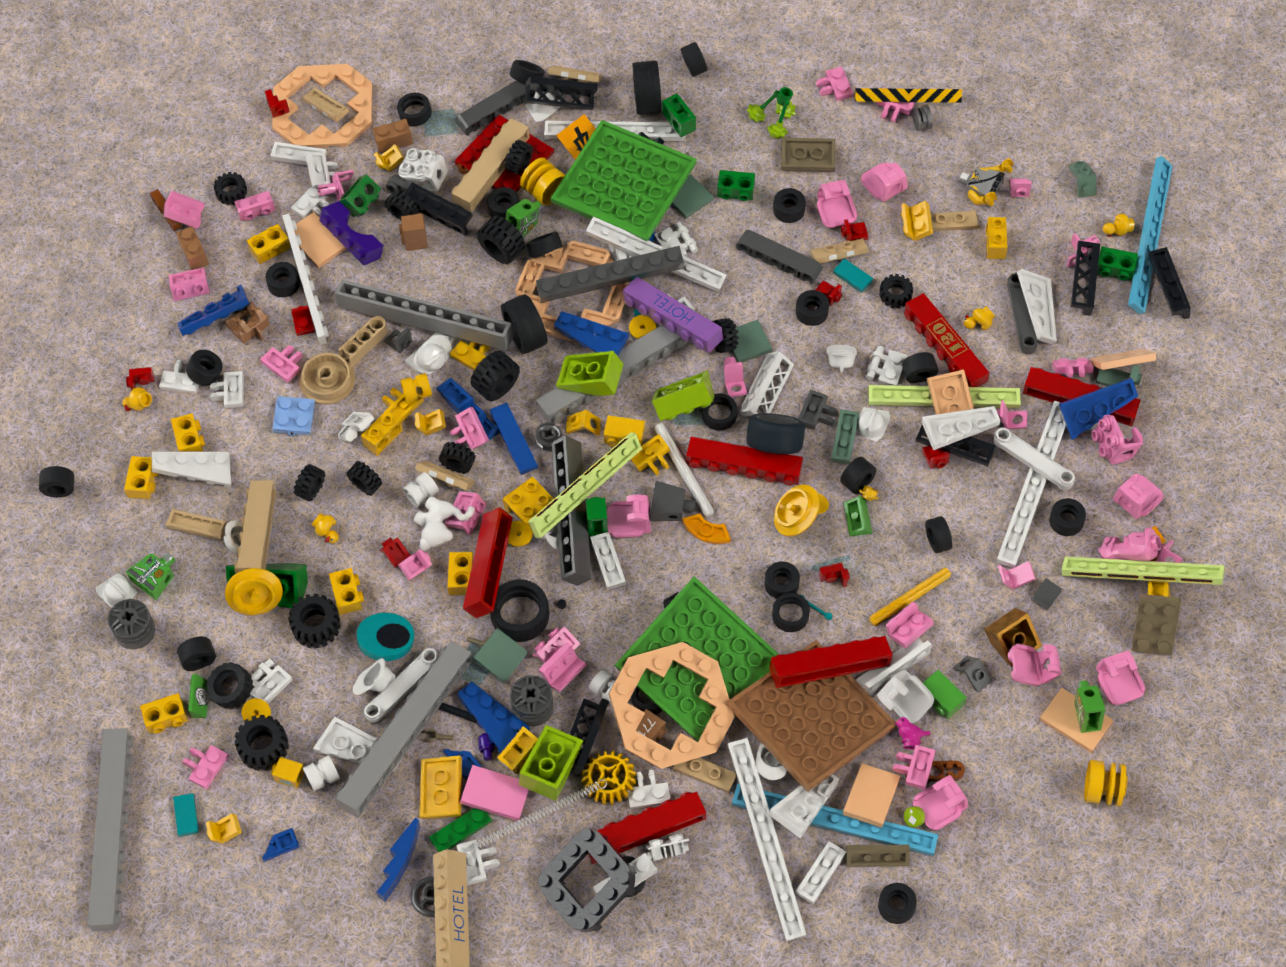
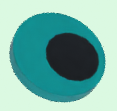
(385, 636)

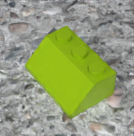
(683, 396)

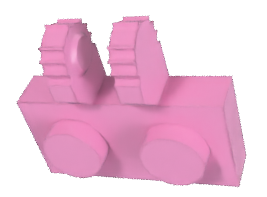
(838, 84)
(903, 107)
(280, 364)
(1071, 367)
(471, 428)
(920, 766)
(207, 767)

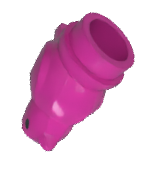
(910, 733)

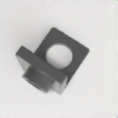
(402, 340)
(1046, 594)
(974, 671)

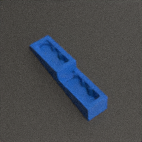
(513, 438)

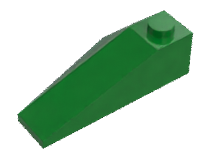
(292, 577)

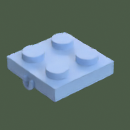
(293, 415)

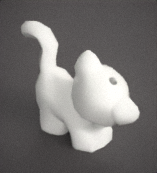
(434, 531)

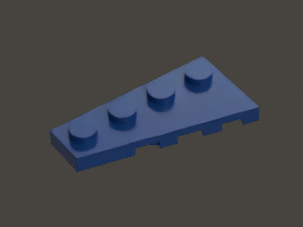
(214, 311)
(590, 333)
(1089, 408)
(491, 715)

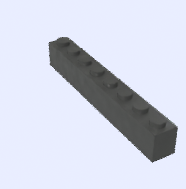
(609, 274)
(573, 527)

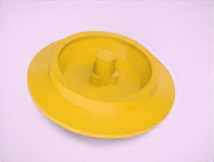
(796, 510)
(253, 591)

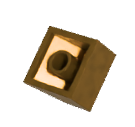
(1010, 630)

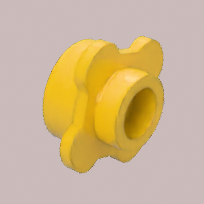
(869, 493)

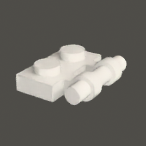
(668, 239)
(892, 368)
(272, 684)

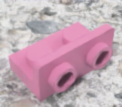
(255, 206)
(183, 209)
(188, 284)
(462, 502)
(908, 625)
(557, 639)
(562, 668)

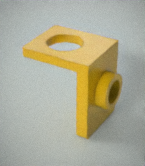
(582, 420)

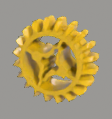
(619, 764)

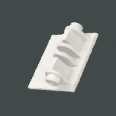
(678, 846)

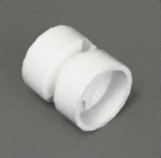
(420, 490)
(602, 685)
(321, 773)

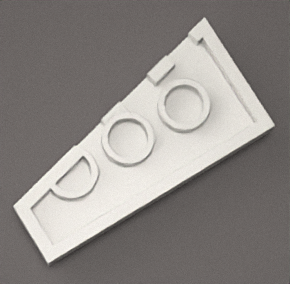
(1039, 301)
(955, 426)
(204, 466)
(344, 742)
(801, 807)

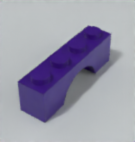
(363, 247)

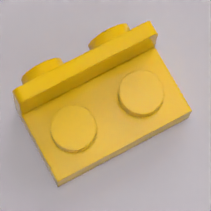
(917, 220)

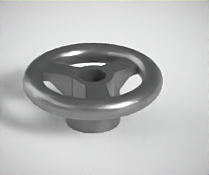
(429, 888)

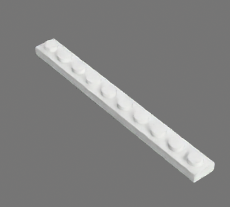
(1031, 491)
(767, 840)

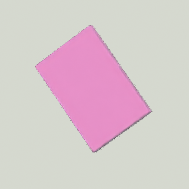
(494, 793)

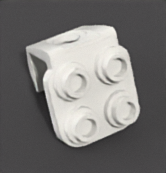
(422, 166)
(906, 696)

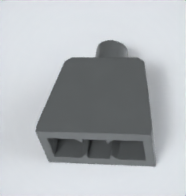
(669, 503)

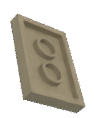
(808, 154)
(1155, 624)

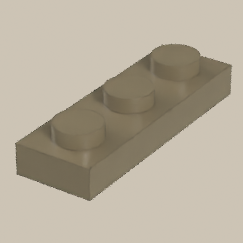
(877, 855)

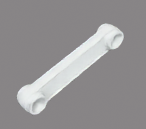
(1034, 459)
(400, 686)

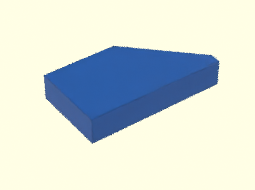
(467, 761)
(281, 844)

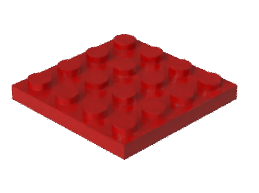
(507, 178)

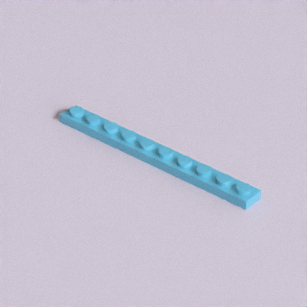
(1150, 234)
(834, 820)

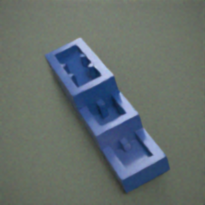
(460, 400)
(402, 853)

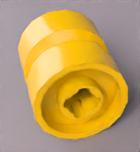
(409, 387)

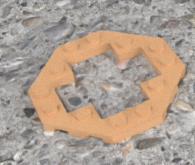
(324, 75)
(556, 262)
(629, 717)

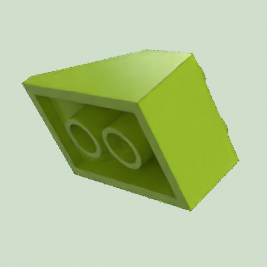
(591, 373)
(550, 762)

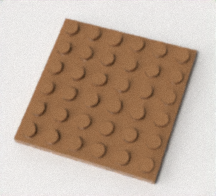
(812, 724)

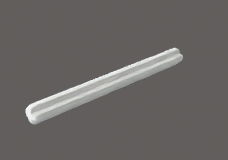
(685, 472)

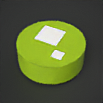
(914, 816)

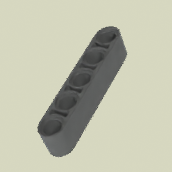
(491, 107)
(780, 256)

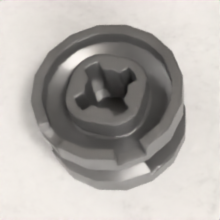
(922, 117)
(546, 434)

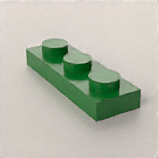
(460, 829)

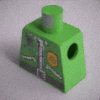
(524, 215)
(152, 574)
(1089, 707)

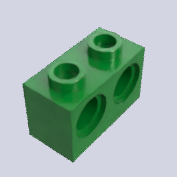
(679, 115)
(736, 185)
(357, 192)
(1117, 261)
(596, 516)

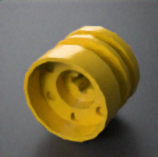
(541, 180)
(1107, 783)

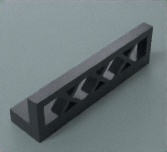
(560, 87)
(439, 208)
(1090, 276)
(1170, 282)
(969, 444)
(590, 734)

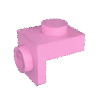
(415, 564)

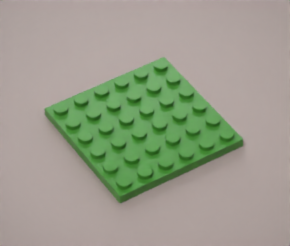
(624, 180)
(713, 629)

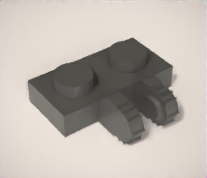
(813, 408)

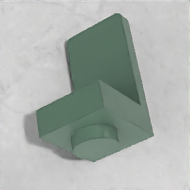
(1085, 179)
(1112, 376)

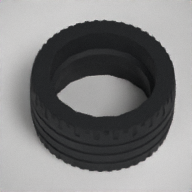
(647, 87)
(526, 323)
(521, 588)

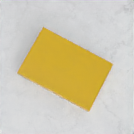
(440, 787)

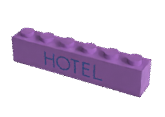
(672, 315)

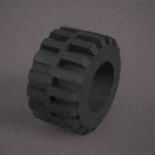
(501, 240)
(495, 375)
(317, 634)
(254, 729)

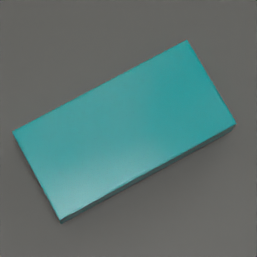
(853, 275)
(186, 814)

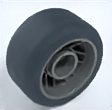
(775, 433)

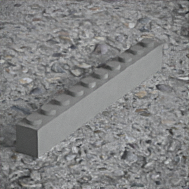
(424, 315)
(634, 357)
(403, 730)
(109, 830)

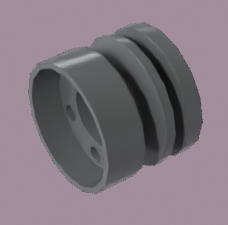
(132, 633)
(532, 710)

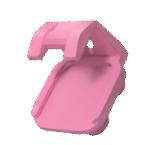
(885, 180)
(835, 204)
(1112, 441)
(1138, 496)
(629, 517)
(1030, 664)
(1120, 678)
(941, 803)

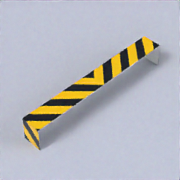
(908, 95)

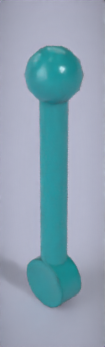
(828, 616)

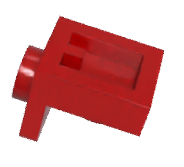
(276, 107)
(854, 231)
(832, 293)
(302, 320)
(140, 375)
(935, 457)
(394, 551)
(832, 572)

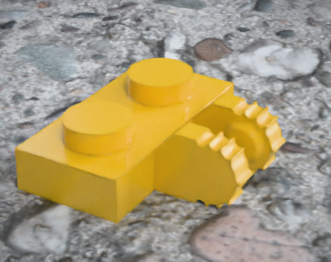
(468, 355)
(400, 407)
(650, 452)

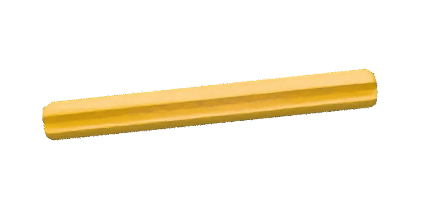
(910, 596)

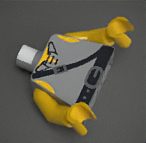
(986, 183)

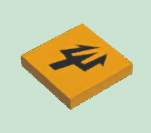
(576, 135)

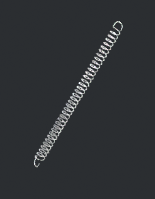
(536, 816)

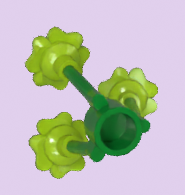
(784, 109)

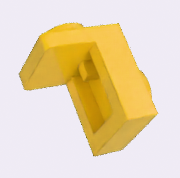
(390, 159)
(430, 422)
(223, 829)

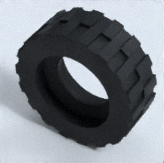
(218, 677)

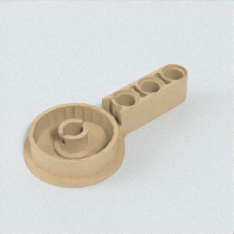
(339, 367)

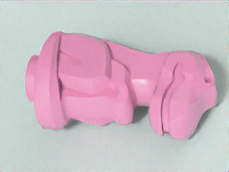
(1136, 546)

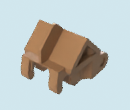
(246, 330)

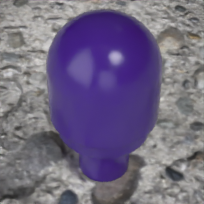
(486, 746)

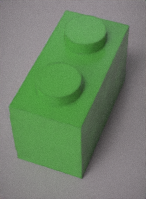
(946, 695)

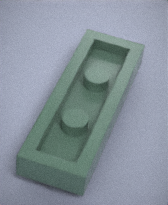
(845, 436)

